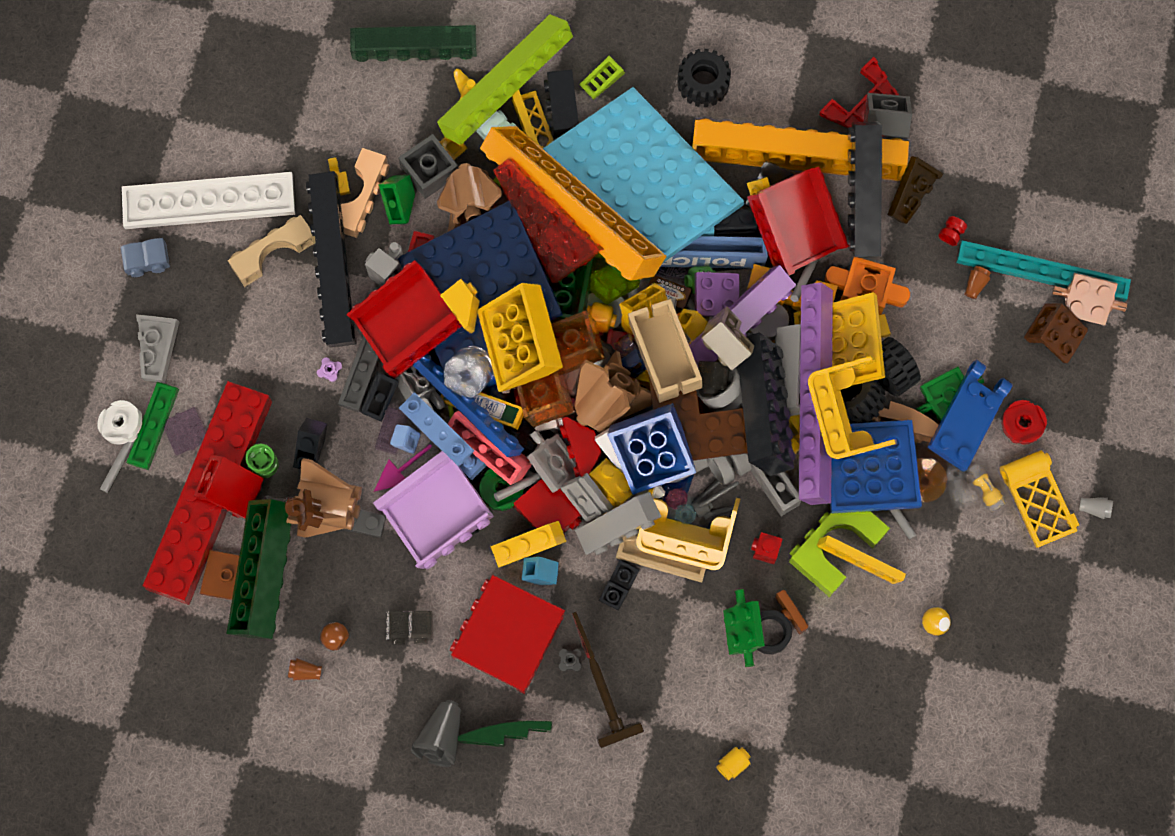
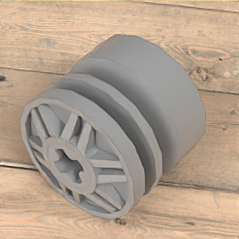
(724, 400)

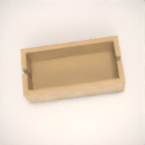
(665, 351)

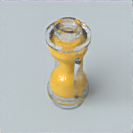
(991, 496)

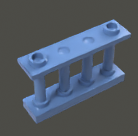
(442, 435)

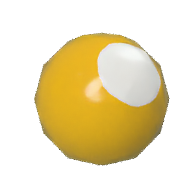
(936, 621)

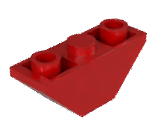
(581, 446)

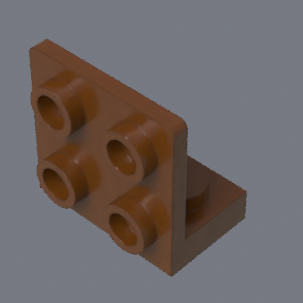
(1057, 331)

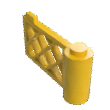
(1026, 471)

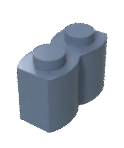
(145, 257)

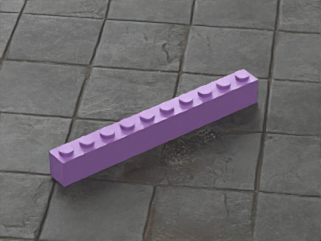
(815, 356)

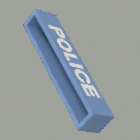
(721, 253)

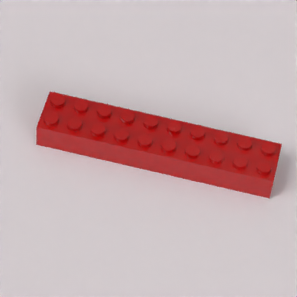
(196, 521)

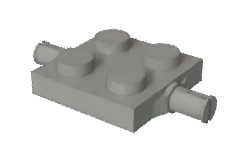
(552, 461)

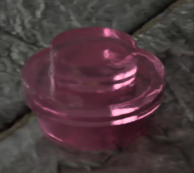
(676, 498)

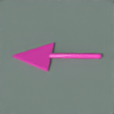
(392, 476)

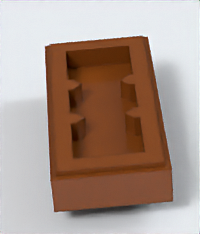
(791, 612)

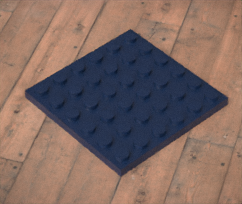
(491, 255)

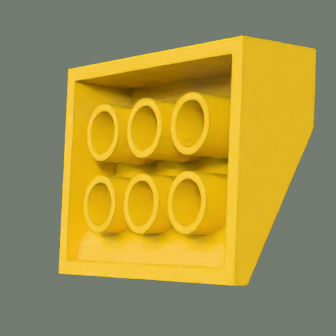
(519, 337)

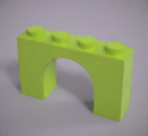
(810, 558)

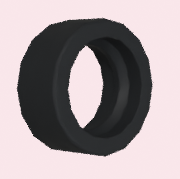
(787, 631)

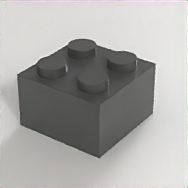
(891, 111)
(428, 165)

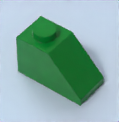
(398, 198)

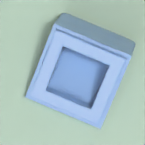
(405, 438)

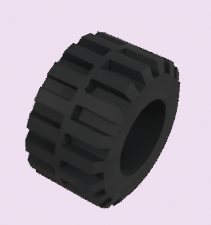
(699, 92)
(899, 368)
(866, 404)

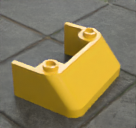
(831, 411)
(686, 541)

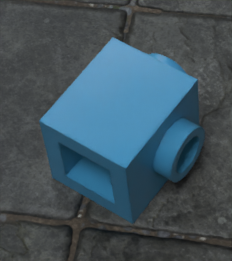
(540, 571)

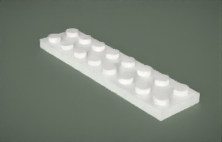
(208, 200)

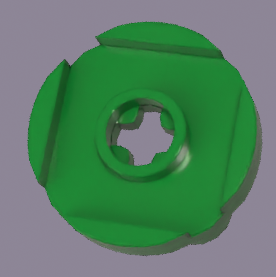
(487, 490)

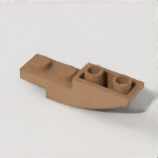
(923, 426)

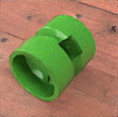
(262, 460)

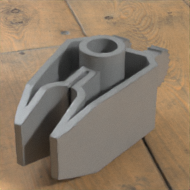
(413, 381)

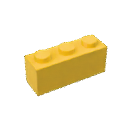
(528, 544)

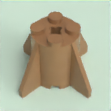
(468, 195)
(608, 394)
(336, 496)

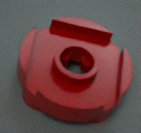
(1018, 433)

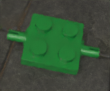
(941, 391)
(744, 628)

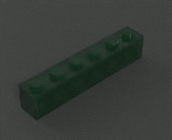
(413, 42)

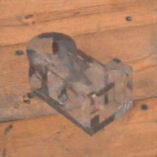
(958, 488)

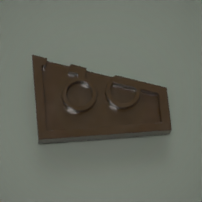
(914, 185)

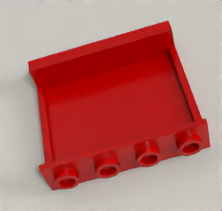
(798, 220)
(404, 319)
(507, 633)

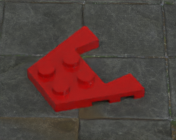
(837, 114)

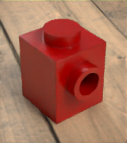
(766, 548)

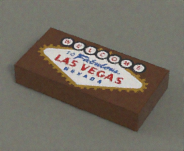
(673, 290)

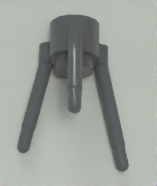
(703, 504)

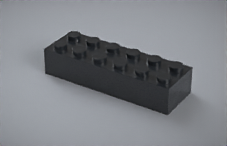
(866, 189)
(766, 407)

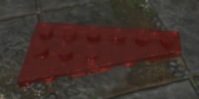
(553, 232)

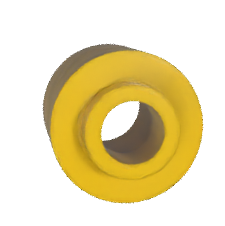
(734, 763)

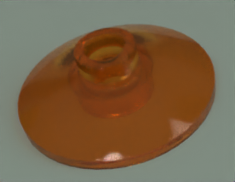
(937, 479)

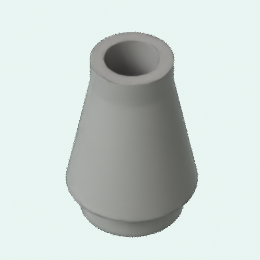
(1097, 506)

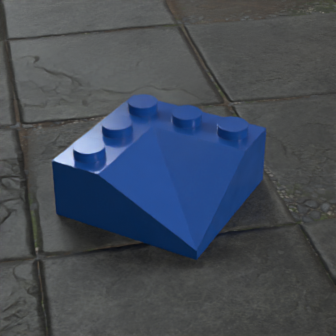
(652, 448)

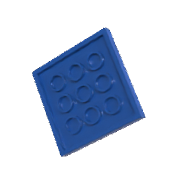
(879, 477)

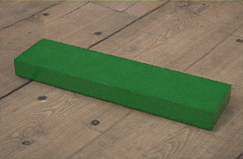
(152, 426)

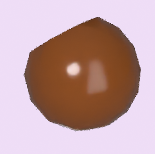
(334, 636)

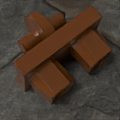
(306, 510)

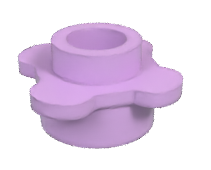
(330, 375)

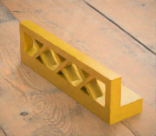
(522, 113)

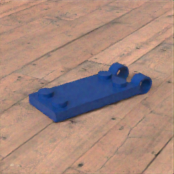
(968, 418)

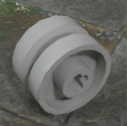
(724, 467)

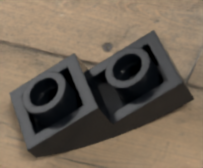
(619, 584)

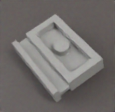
(586, 497)

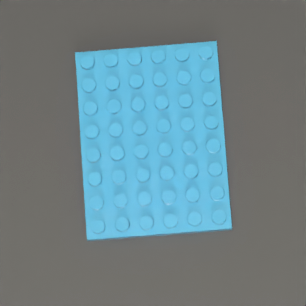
(646, 173)

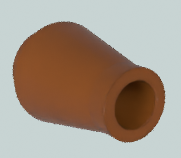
(977, 281)
(303, 670)

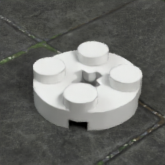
(128, 430)

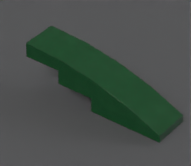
(496, 734)

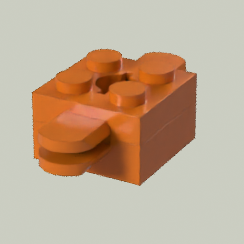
(866, 278)

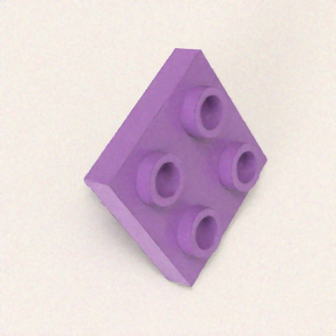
(715, 292)

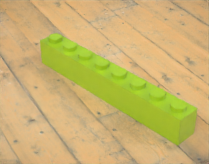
(505, 79)

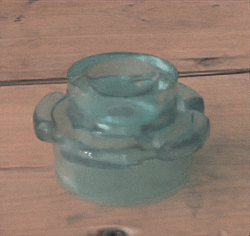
(687, 508)

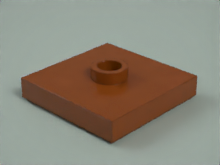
(220, 575)

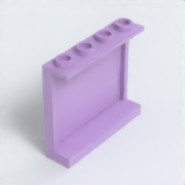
(434, 510)

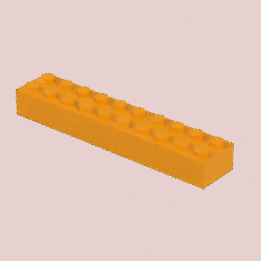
(789, 148)
(621, 242)

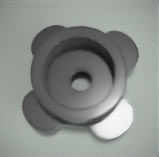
(574, 655)

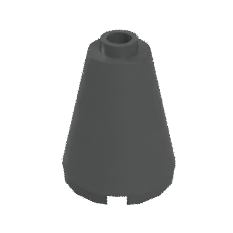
(440, 735)

